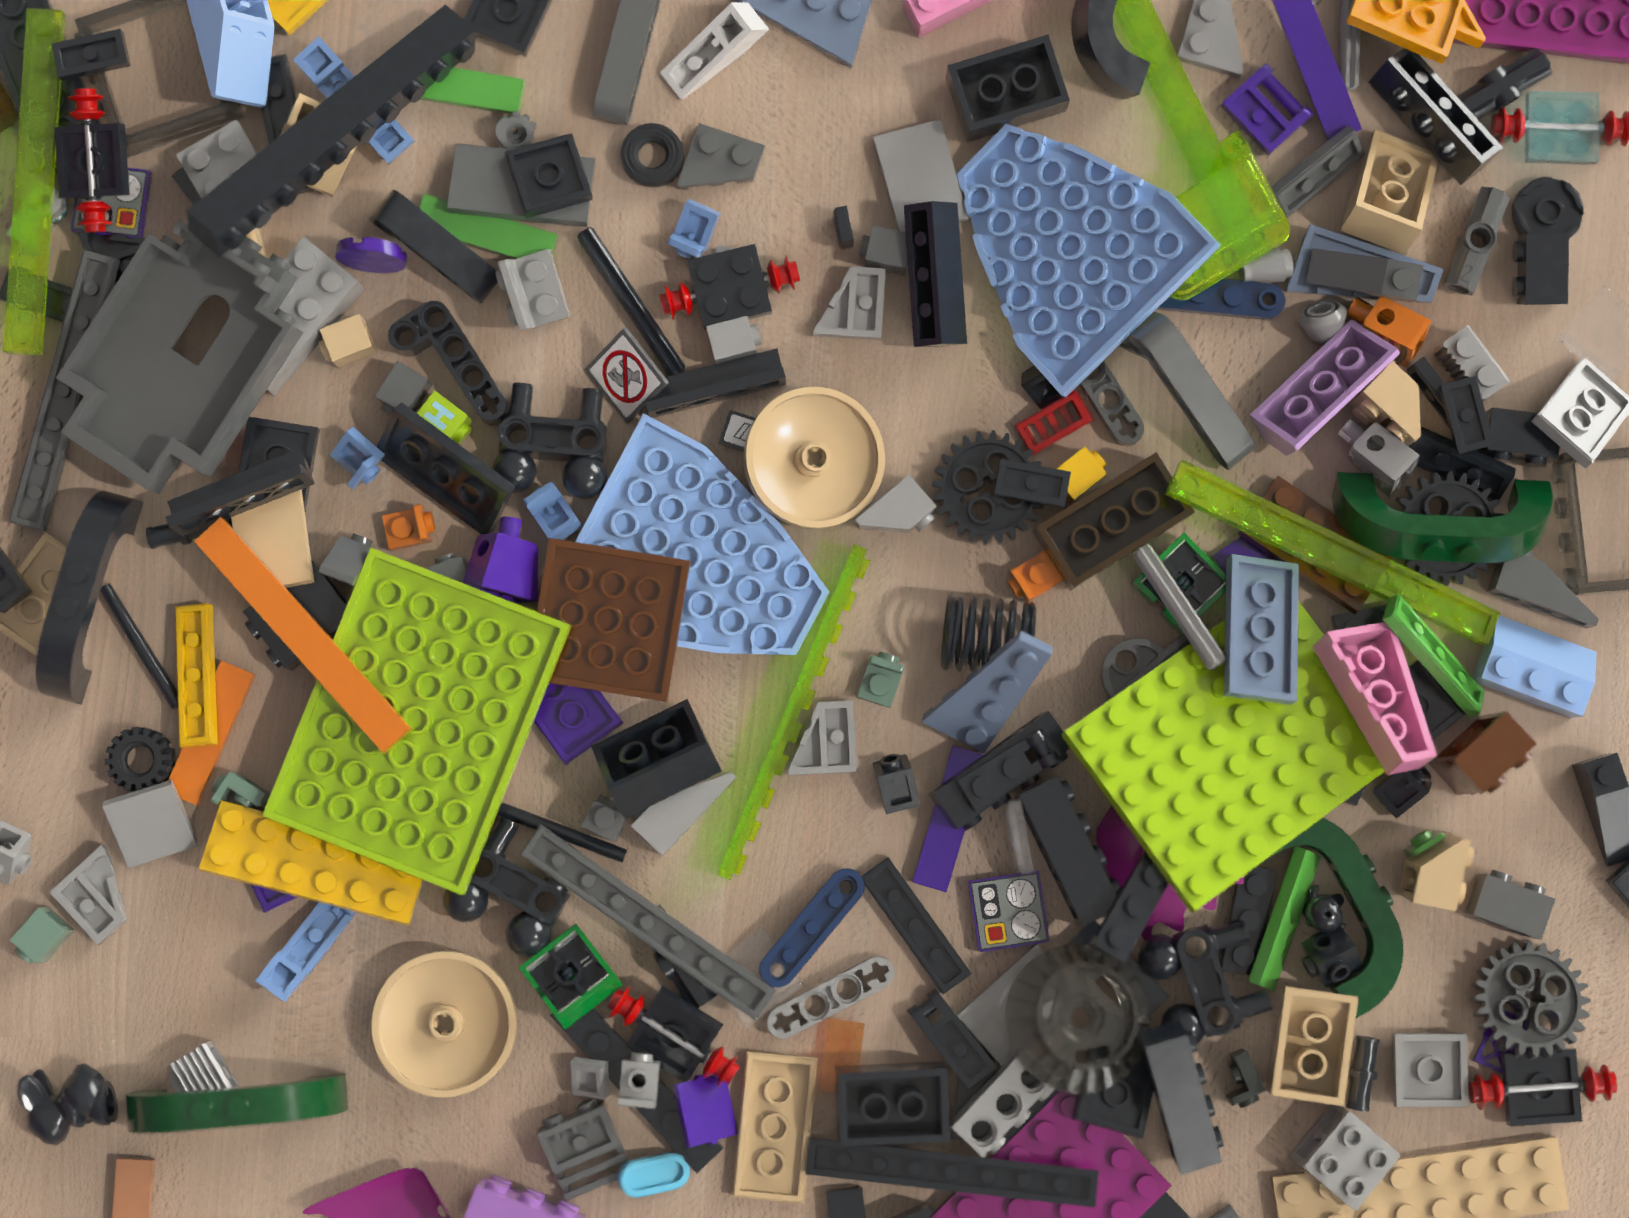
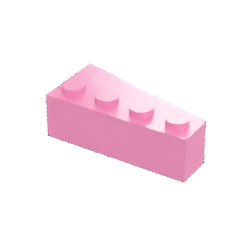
(1379, 692)

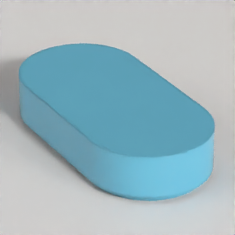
(653, 1174)

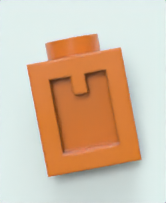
(408, 527)
(1034, 577)

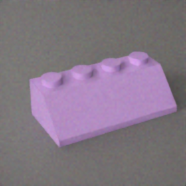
(1322, 387)

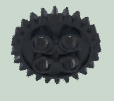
(974, 459)
(1455, 498)

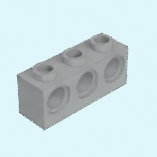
(983, 1106)

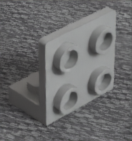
(533, 290)
(1345, 1155)

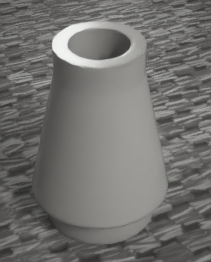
(1270, 267)

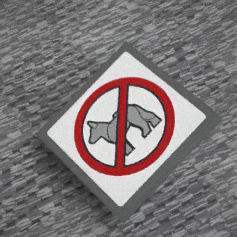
(626, 375)

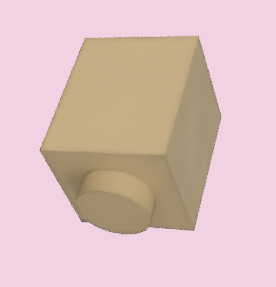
(347, 341)

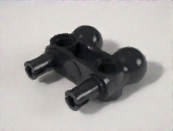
(553, 441)
(528, 930)
(1165, 955)

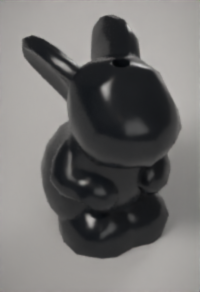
(82, 1100)

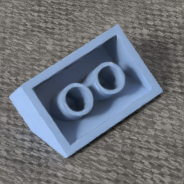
(1537, 668)

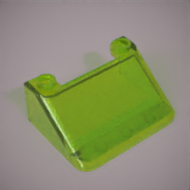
(1237, 211)

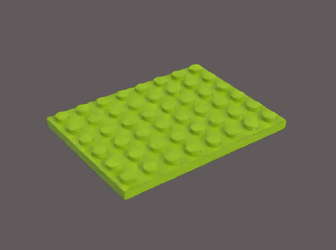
(468, 685)
(1221, 777)

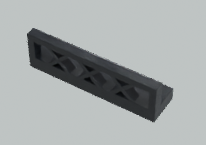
(718, 383)
(239, 493)

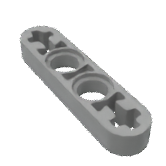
(833, 1001)

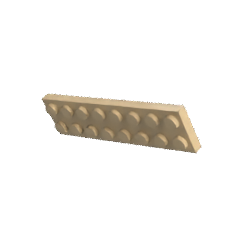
(1457, 1183)

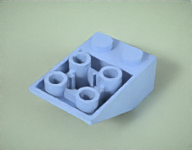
(234, 47)

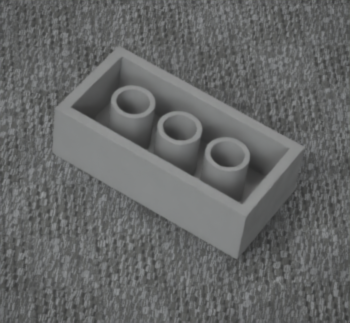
(315, 300)

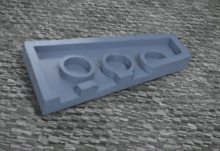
(827, 24)
(1328, 240)
(990, 695)

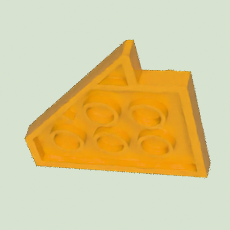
(1418, 24)

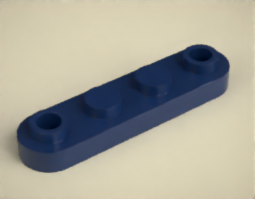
(1231, 299)
(811, 927)

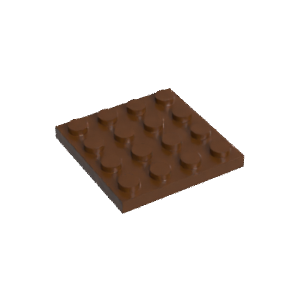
(621, 617)

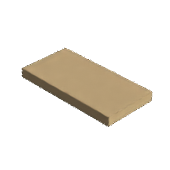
(775, 1127)

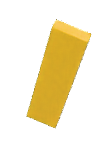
(196, 675)

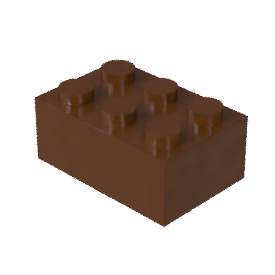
(1484, 754)

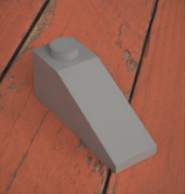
(672, 817)

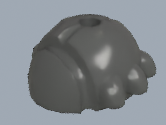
(521, 137)

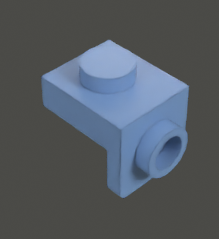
(694, 229)
(358, 457)
(552, 512)

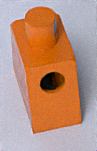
(1402, 329)

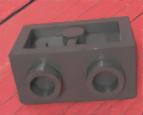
(578, 1135)

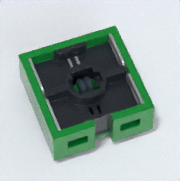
(1194, 574)
(570, 976)

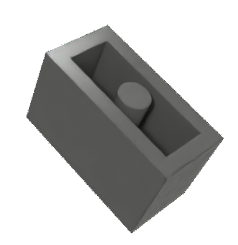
(1510, 905)

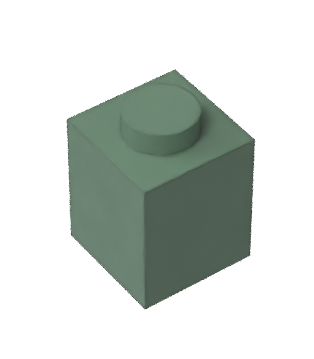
(41, 936)

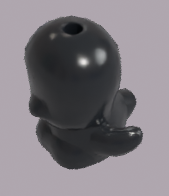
(1320, 904)

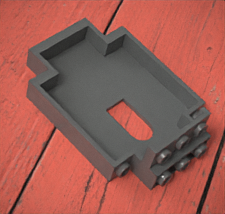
(144, 399)

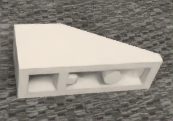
(714, 48)

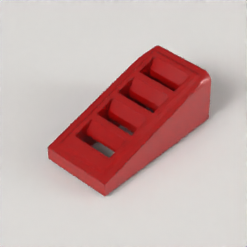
(1079, 405)

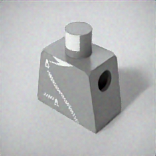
(1390, 463)

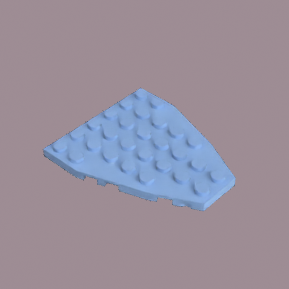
(1074, 248)
(746, 574)

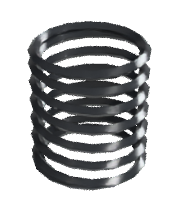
(953, 631)

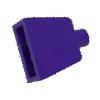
(505, 564)

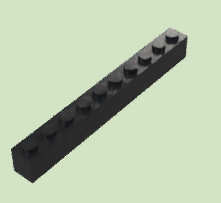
(331, 131)

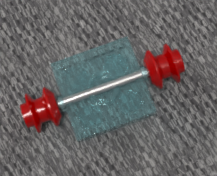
(1561, 127)

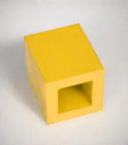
(1085, 470)

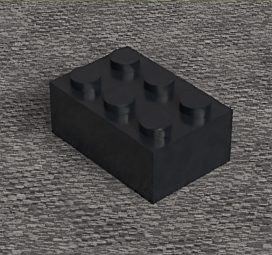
(1007, 87)
(655, 758)
(892, 1103)

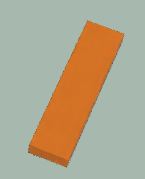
(197, 764)

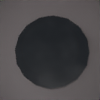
(1547, 207)

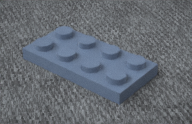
(1261, 629)

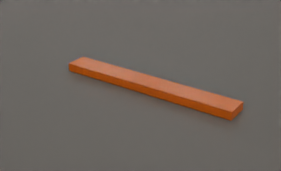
(303, 635)

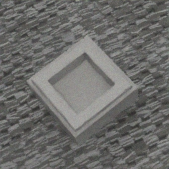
(589, 1078)

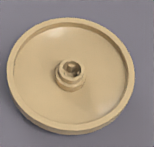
(814, 457)
(444, 1024)

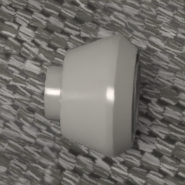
(1322, 320)

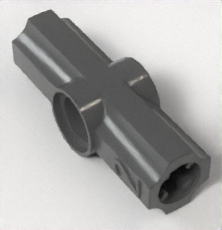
(1485, 222)

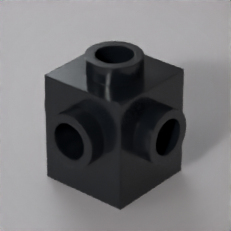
(1330, 956)

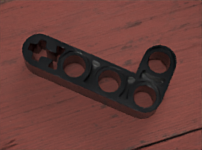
(435, 245)
(458, 365)

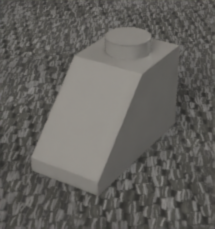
(899, 510)

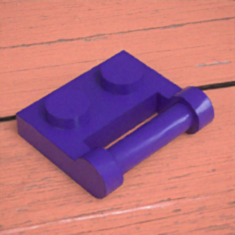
(1259, 117)

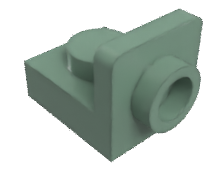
(881, 679)
(246, 791)

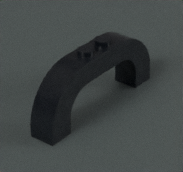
(1102, 53)
(76, 592)

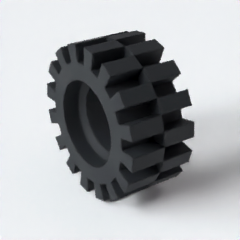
(119, 754)

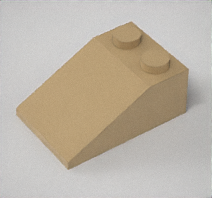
(1390, 193)
(1312, 1046)

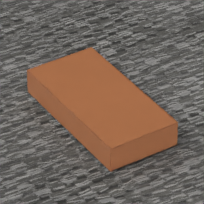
(133, 1188)

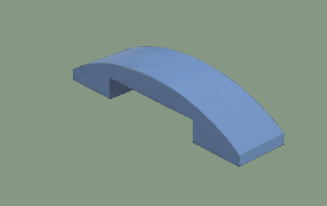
(329, 75)
(304, 950)

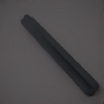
(630, 301)

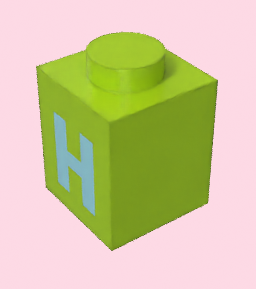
(446, 417)

